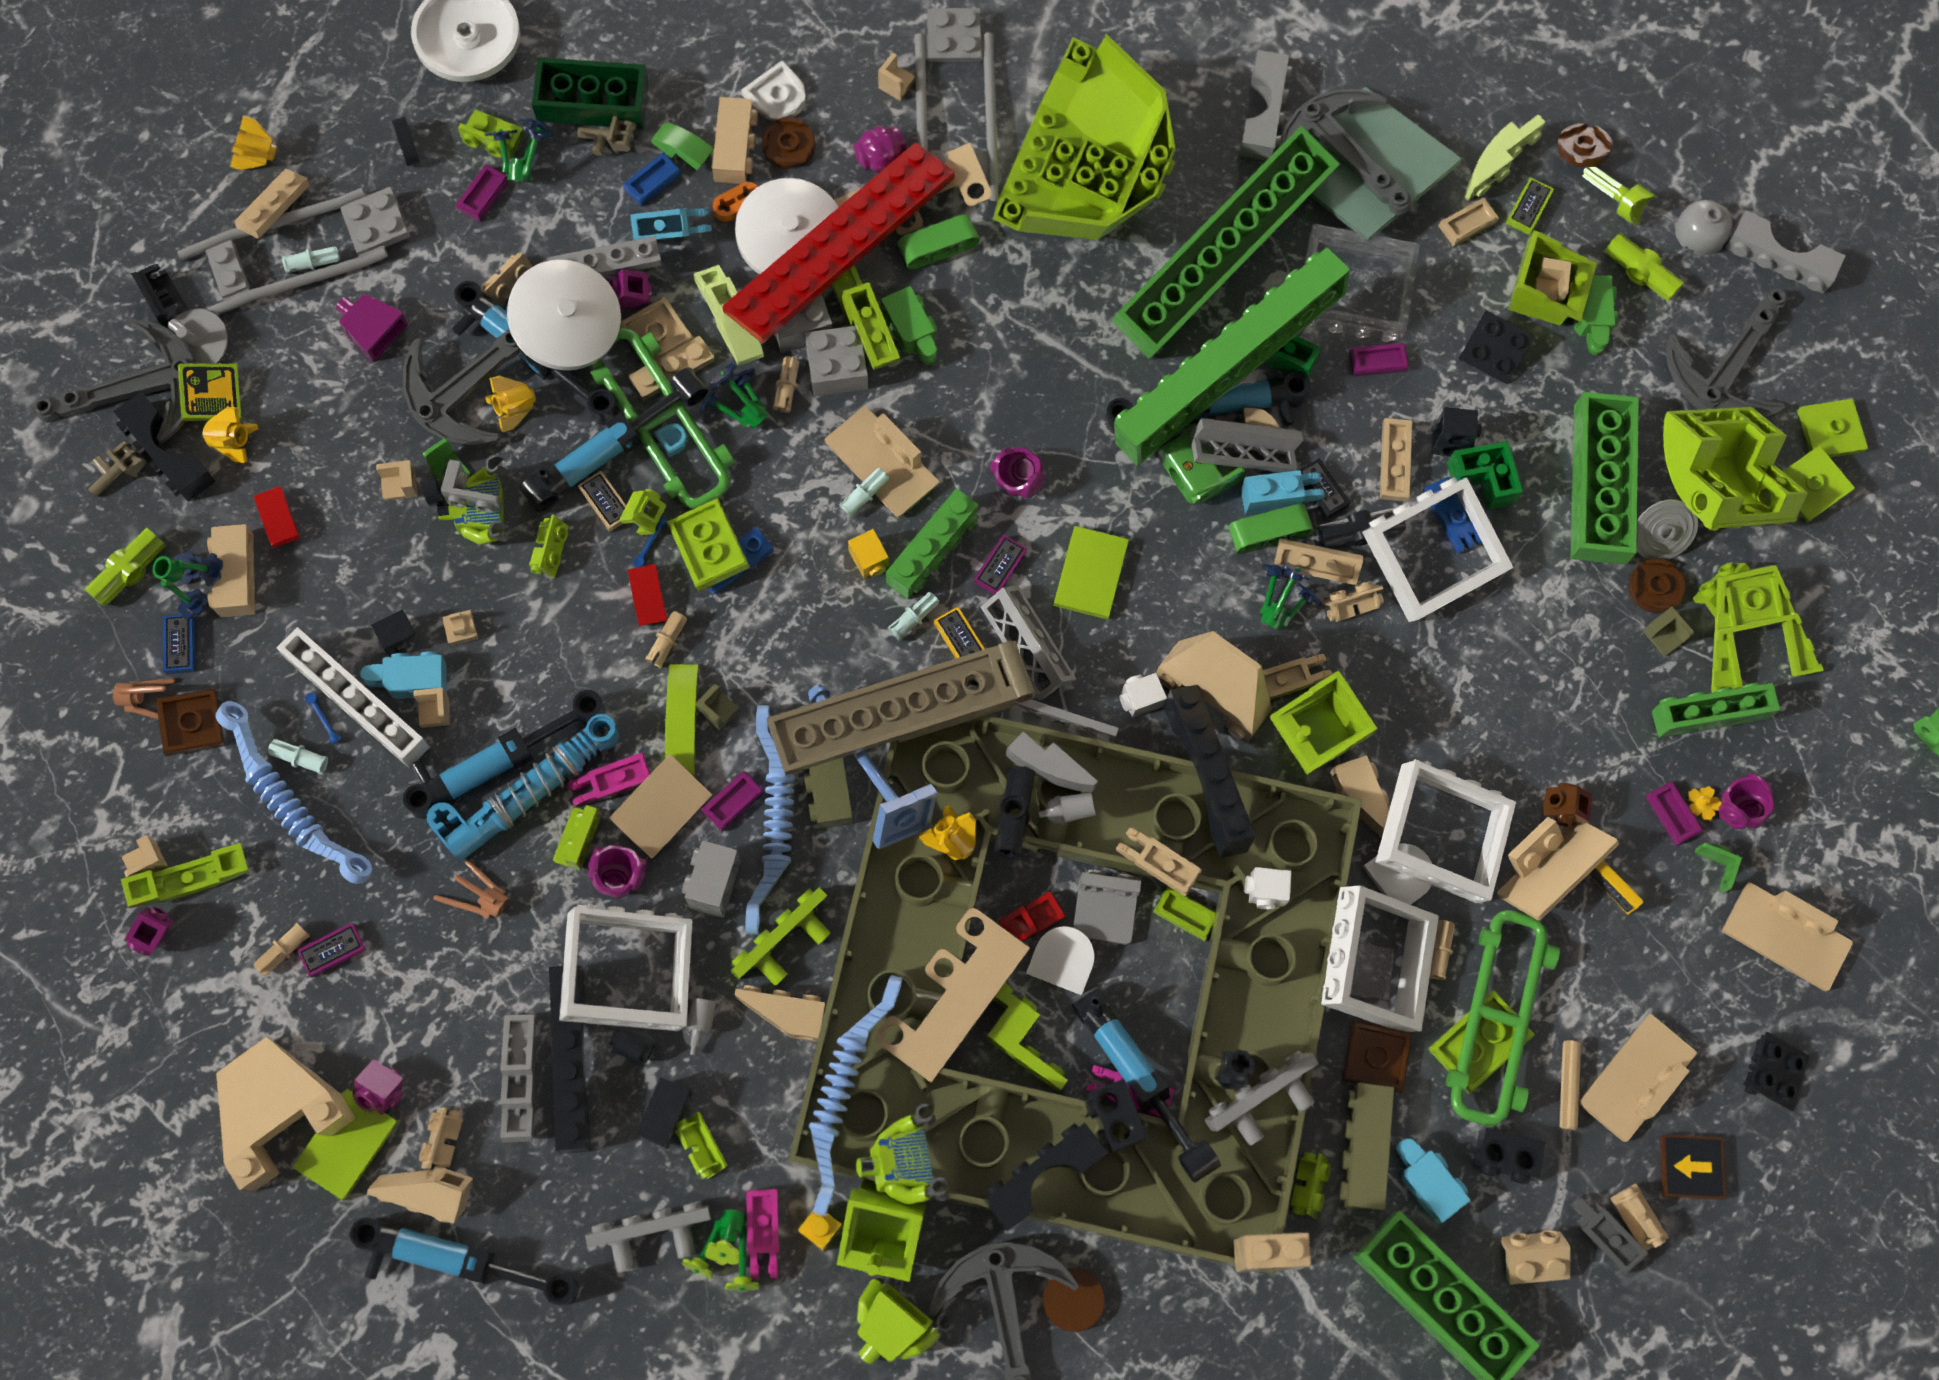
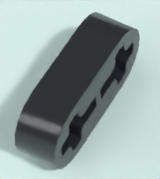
(406, 141)
(432, 491)

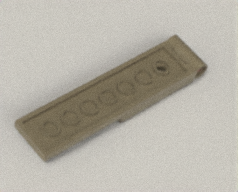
(901, 707)

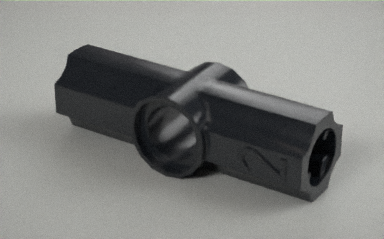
(1350, 529)
(1012, 828)
(1234, 1069)

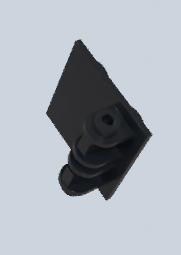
(1496, 347)
(1776, 1071)

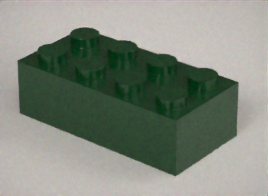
(589, 92)

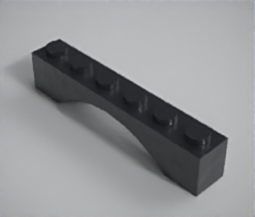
(1225, 808)
(568, 1070)

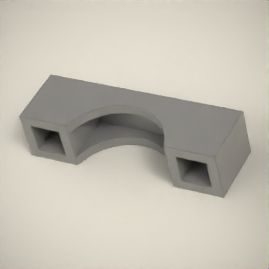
(1268, 78)
(1755, 241)

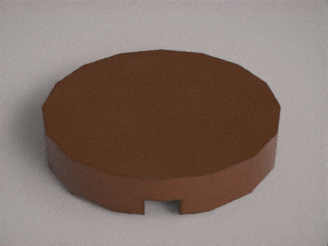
(788, 143)
(1584, 145)
(1657, 585)
(1074, 1309)

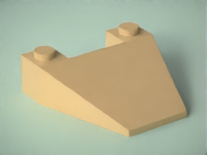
(1225, 679)
(261, 1098)

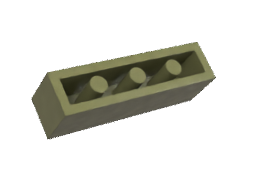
(830, 795)
(1368, 1147)

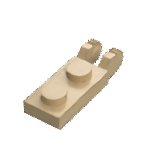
(1294, 676)
(1161, 862)

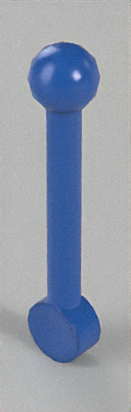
(639, 560)
(312, 699)

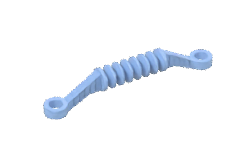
(259, 773)
(775, 862)
(822, 1131)

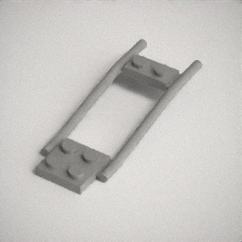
(957, 37)
(372, 224)

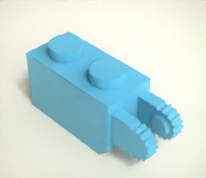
(667, 223)
(1278, 491)
(406, 673)
(1430, 1181)

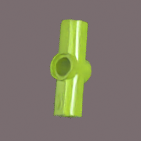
(1644, 267)
(125, 567)

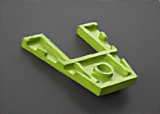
(1752, 601)

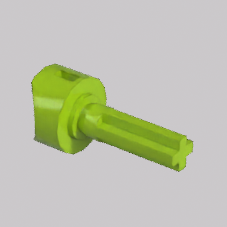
(1631, 201)

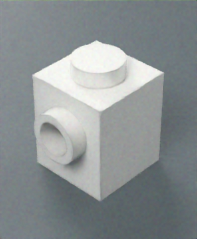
(1142, 695)
(1268, 887)

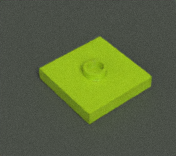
(1833, 427)
(1821, 480)

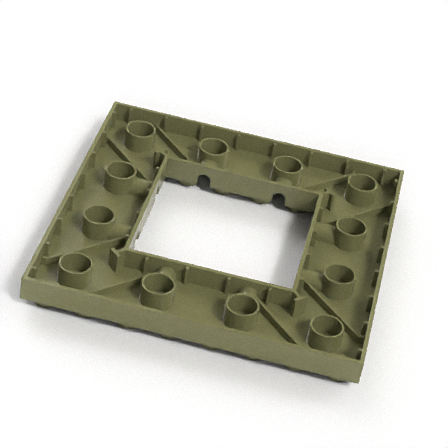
(1254, 996)

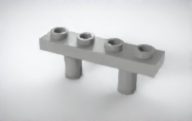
(611, 259)
(1271, 1081)
(633, 1226)

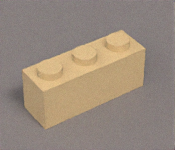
(734, 140)
(236, 589)

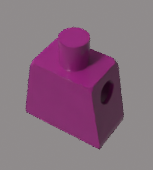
(370, 324)

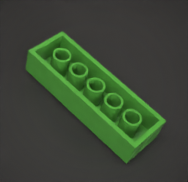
(1604, 478)
(1445, 1300)

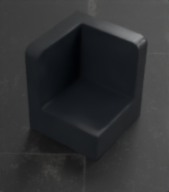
(393, 631)

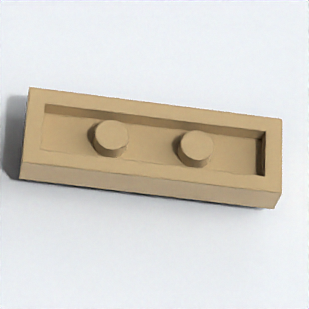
(272, 203)
(692, 354)
(1395, 459)
(1320, 561)

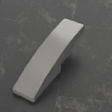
(518, 1078)

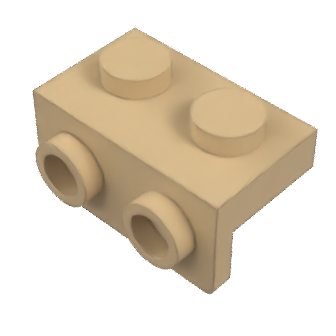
(1536, 1257)

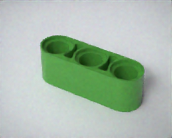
(938, 241)
(1269, 527)

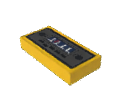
(958, 633)
(1616, 887)

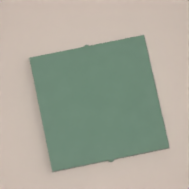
(1399, 147)

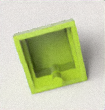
(1534, 303)
(1323, 723)
(880, 1233)

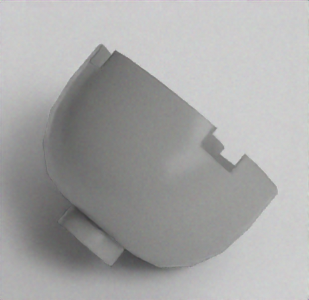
(1704, 227)

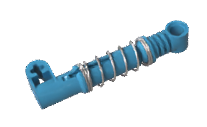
(524, 793)

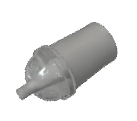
(1069, 808)
(699, 1024)

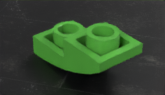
(678, 141)

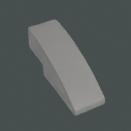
(1050, 764)

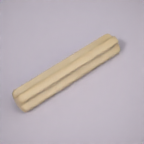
(1570, 1085)

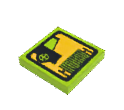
(207, 390)

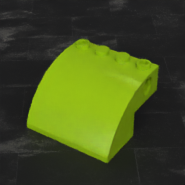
(1727, 467)

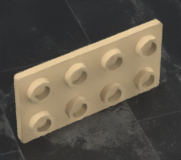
(876, 443)
(1553, 864)
(1789, 934)
(1638, 1078)

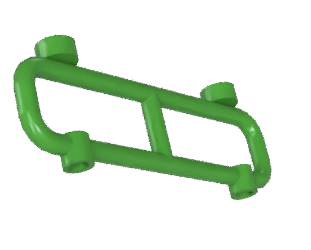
(718, 458)
(1543, 955)

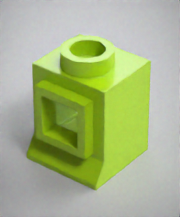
(634, 511)

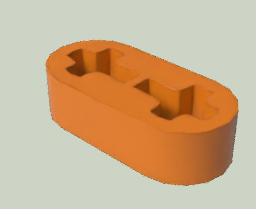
(732, 198)

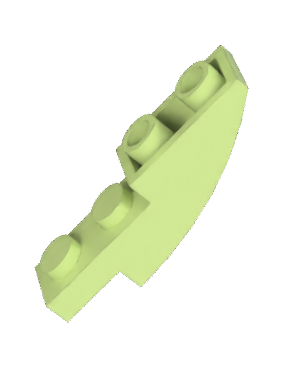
(1500, 153)
(716, 292)

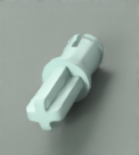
(310, 259)
(864, 492)
(913, 616)
(298, 756)

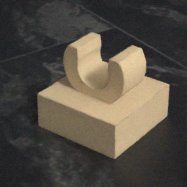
(460, 628)

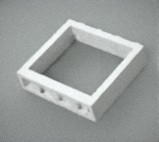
(1389, 565)
(1494, 842)
(1414, 968)
(625, 1017)

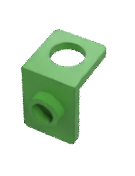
(439, 456)
(1721, 855)

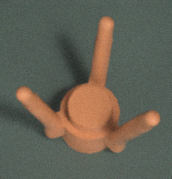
(133, 693)
(491, 901)

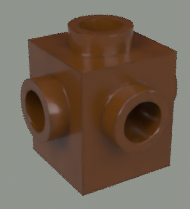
(1567, 804)

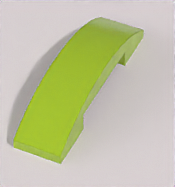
(681, 714)
(185, 878)

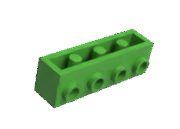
(932, 543)
(1715, 709)

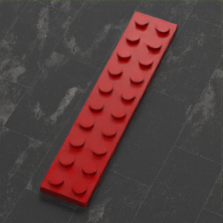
(838, 242)

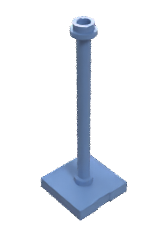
(899, 815)

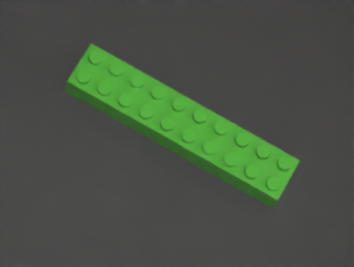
(1224, 242)
(1231, 356)

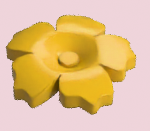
(1703, 803)

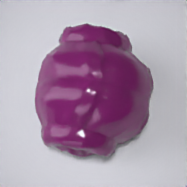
(879, 147)
(1018, 471)
(1747, 802)
(616, 870)

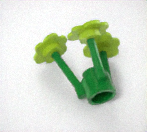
(730, 1228)

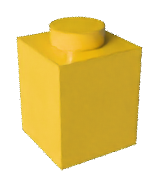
(868, 554)
(820, 1229)

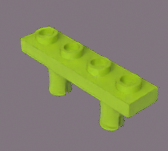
(760, 955)

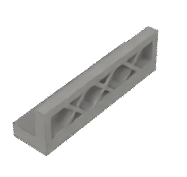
(1242, 439)
(1035, 636)
(1056, 719)

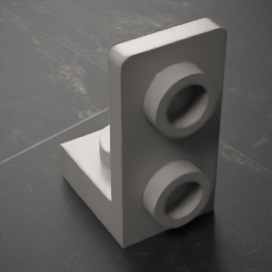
(456, 480)

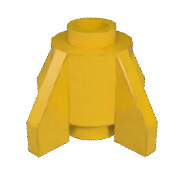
(253, 146)
(512, 400)
(228, 434)
(952, 834)

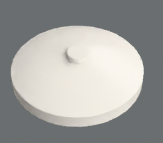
(465, 37)
(779, 217)
(563, 314)

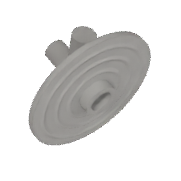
(202, 334)
(1665, 530)

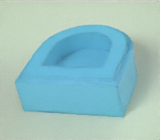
(672, 438)

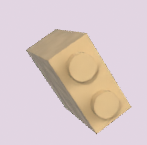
(1272, 1252)

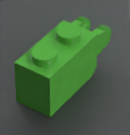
(1598, 314)
(910, 324)

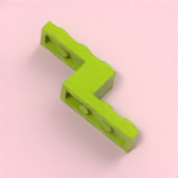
(864, 313)
(1011, 1031)

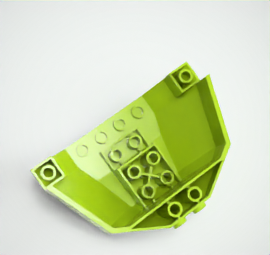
(1091, 148)

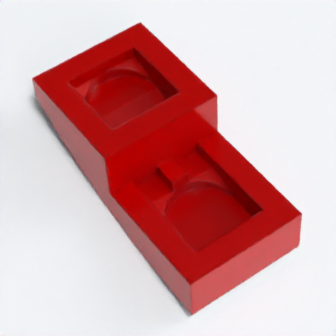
(276, 517)
(647, 594)
(1033, 918)

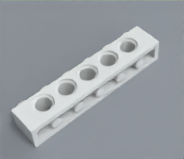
(353, 697)

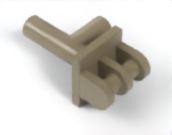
(617, 136)
(122, 464)

